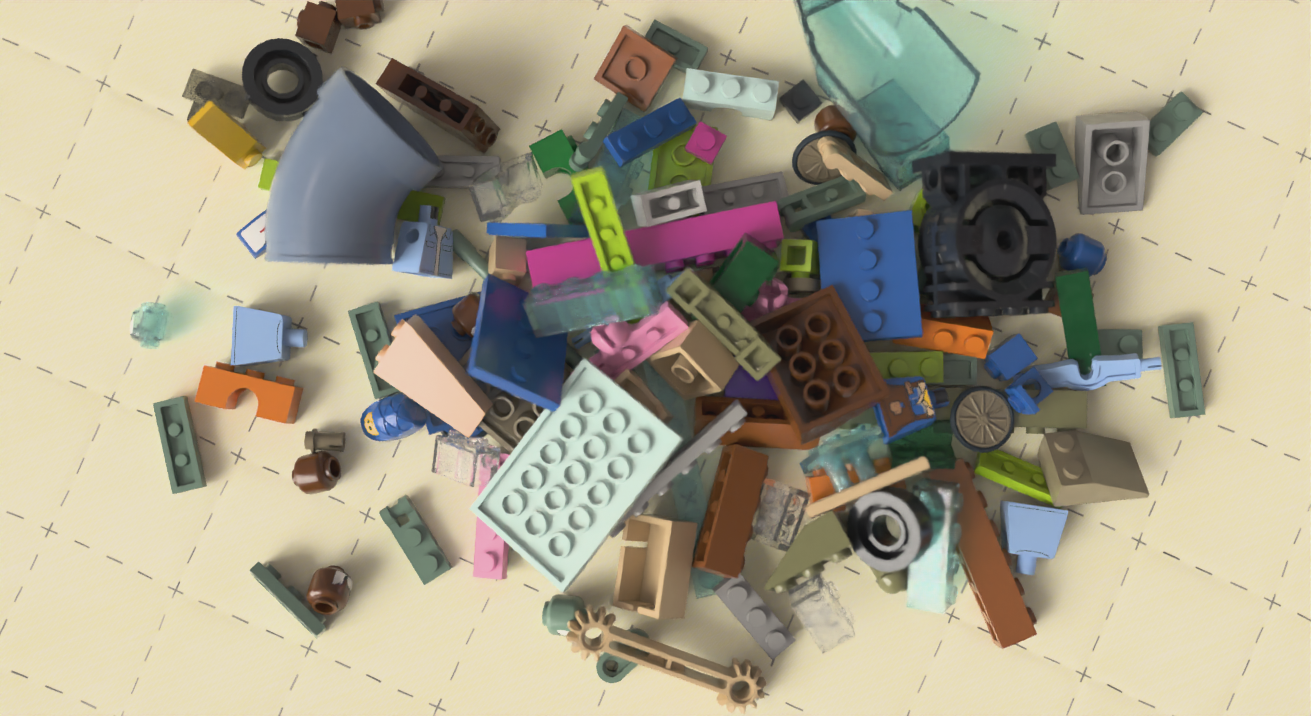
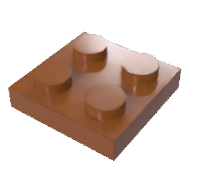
(635, 68)

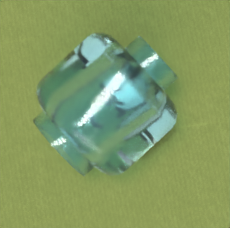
(151, 325)

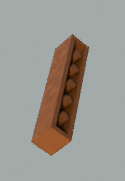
(987, 564)

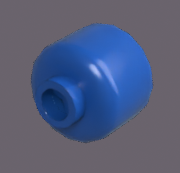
(1082, 252)

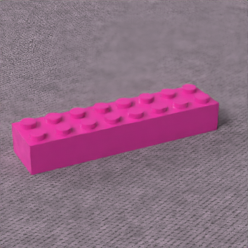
(664, 245)

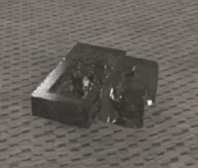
(225, 94)

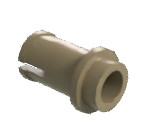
(324, 441)

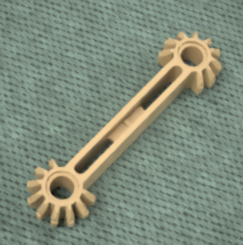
(666, 659)

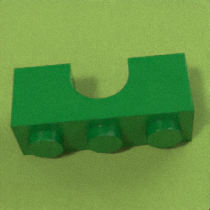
(553, 158)

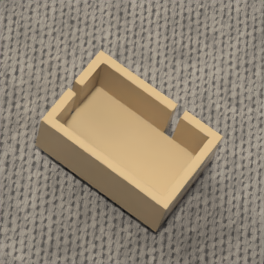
(656, 576)

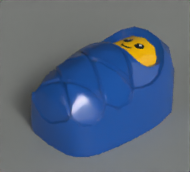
(392, 418)

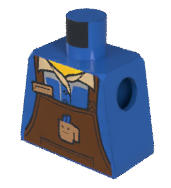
(908, 407)

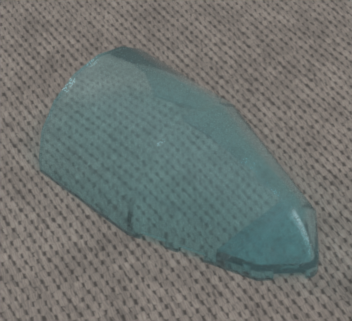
(886, 70)

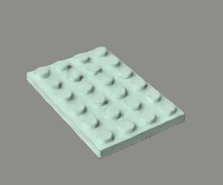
(576, 475)

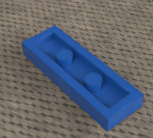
(649, 132)

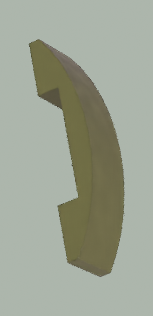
(725, 322)

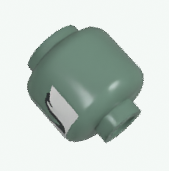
(559, 611)

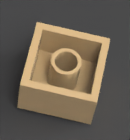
(694, 362)

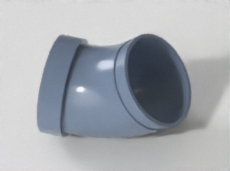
(345, 178)

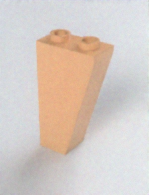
(432, 376)

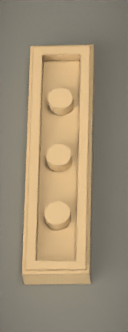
(878, 482)

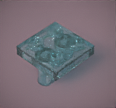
(837, 449)

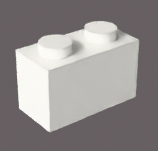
(668, 203)

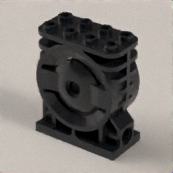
(1001, 240)

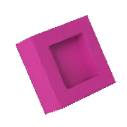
(705, 143)

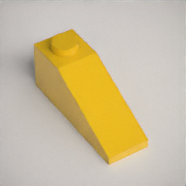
(227, 135)

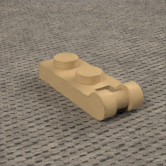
(853, 167)

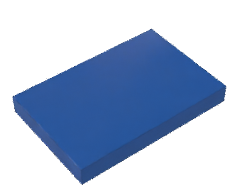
(538, 230)

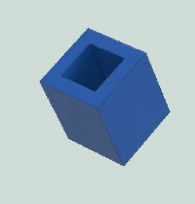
(1008, 358)

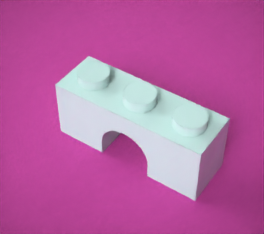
(719, 90)

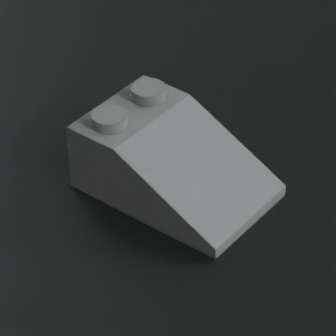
(1111, 161)

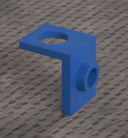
(1020, 399)

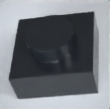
(800, 101)

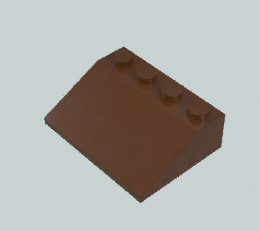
(823, 364)

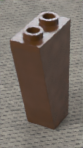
(439, 105)

